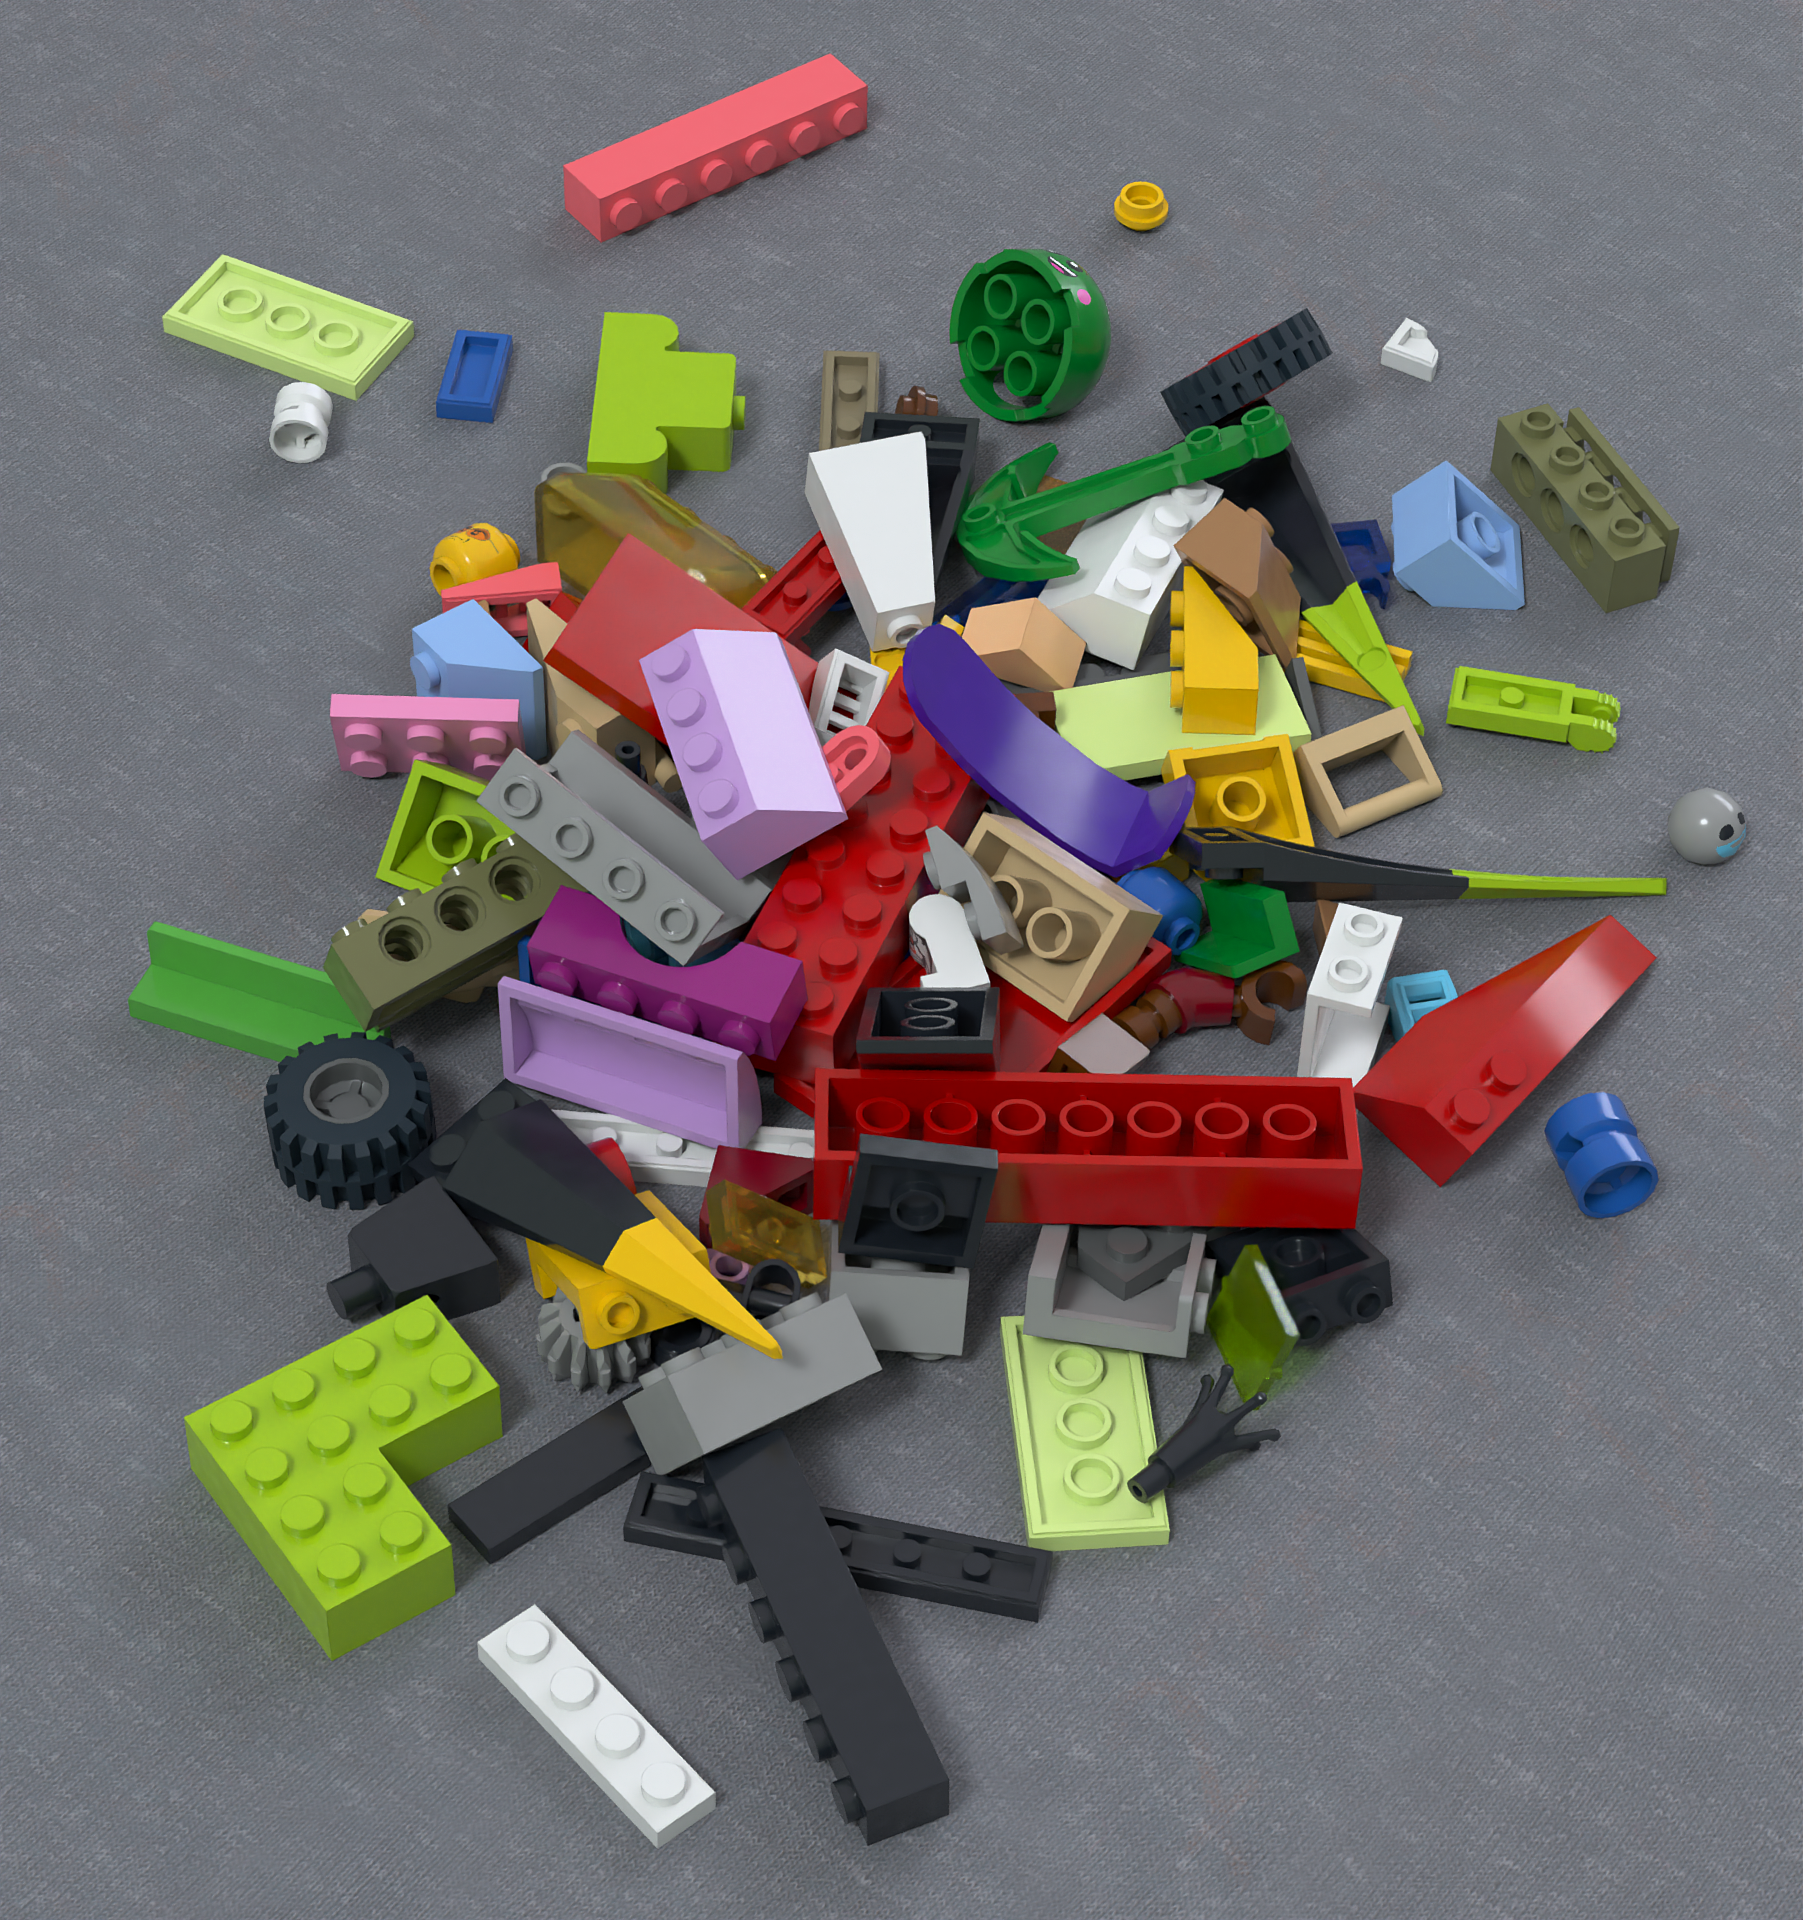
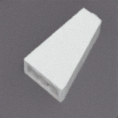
(878, 531)

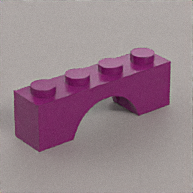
(737, 1000)

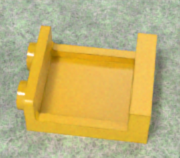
(606, 1305)

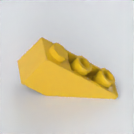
(1216, 662)

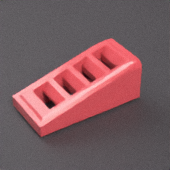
(516, 586)

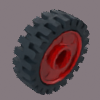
(1246, 372)

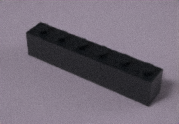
(824, 1638)

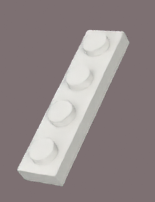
(597, 1726)

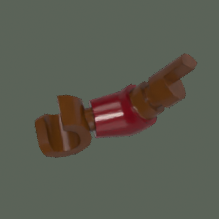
(1205, 998)

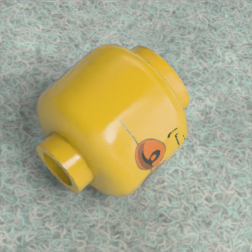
(472, 556)

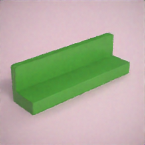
(238, 996)

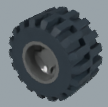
(349, 1119)

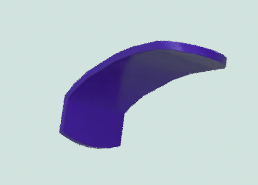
(1034, 767)

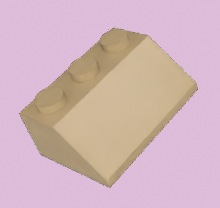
(1073, 921)

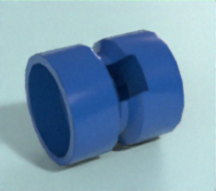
(1601, 1155)

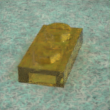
(763, 1229)

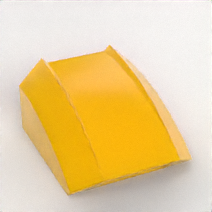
(1244, 788)

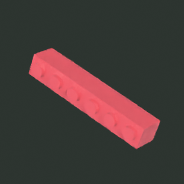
(715, 147)

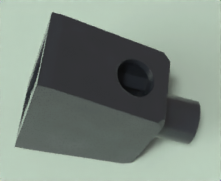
(417, 1250)

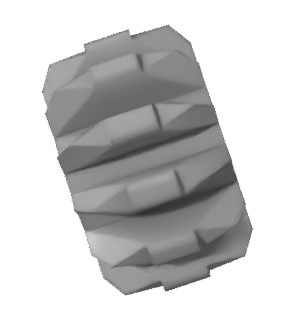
(568, 1356)

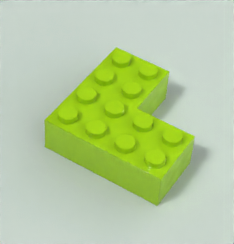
(323, 1463)

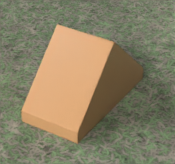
(1025, 644)

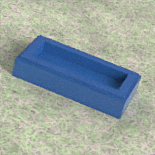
(474, 376)

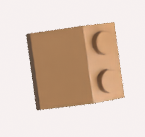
(1247, 575)

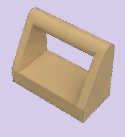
(1386, 732)

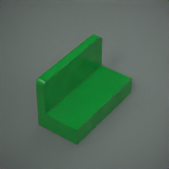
(1247, 932)

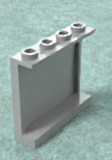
(625, 847)

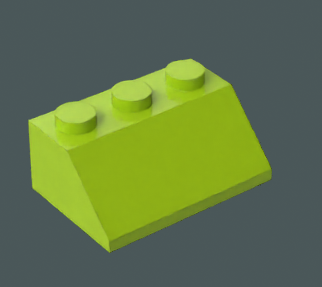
(439, 827)

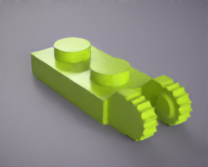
(1533, 708)

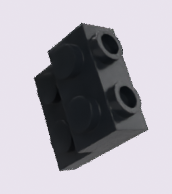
(916, 1201)
(1320, 1273)

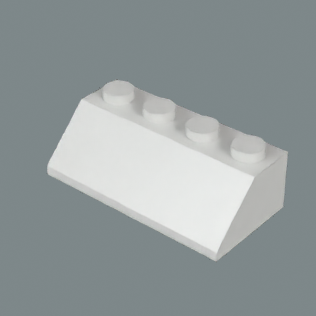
(1128, 571)

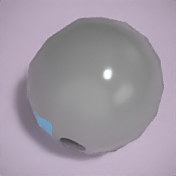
(1706, 826)

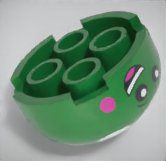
(1039, 324)

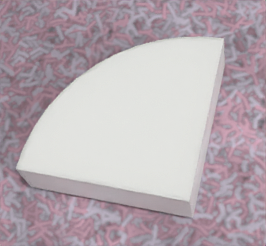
(1411, 351)

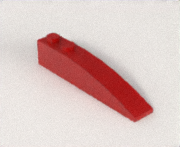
(1492, 1046)

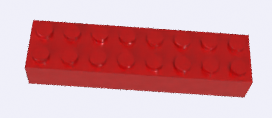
(853, 887)
(1113, 1143)

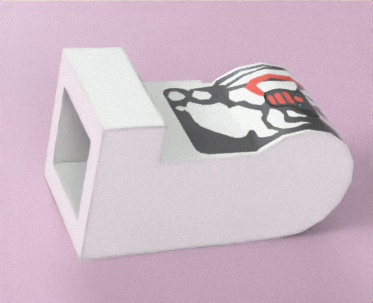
(945, 944)

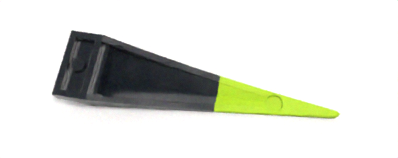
(1327, 587)
(1319, 873)

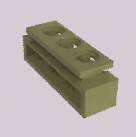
(1579, 510)
(438, 957)

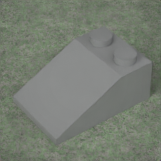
(902, 1302)

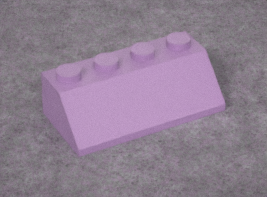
(742, 745)

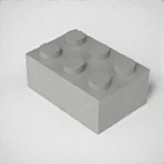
(734, 1390)

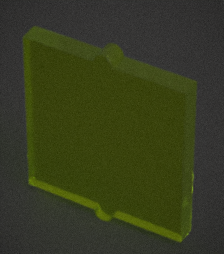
(1252, 1325)

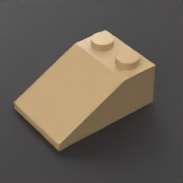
(574, 708)

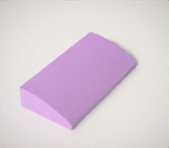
(627, 1066)

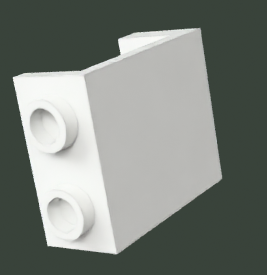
(1341, 1009)

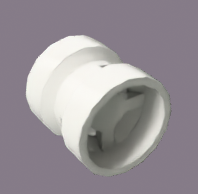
(301, 422)

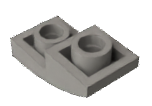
(965, 880)

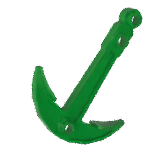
(1008, 515)

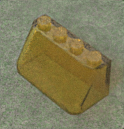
(589, 514)

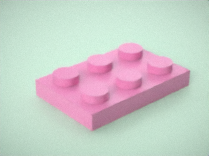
(392, 731)

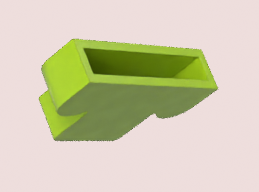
(660, 404)

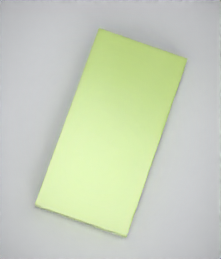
(288, 327)
(1131, 725)
(1078, 1440)

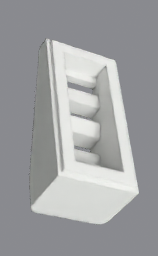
(850, 674)

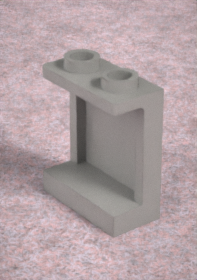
(1076, 1308)

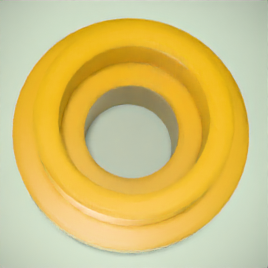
(1141, 206)

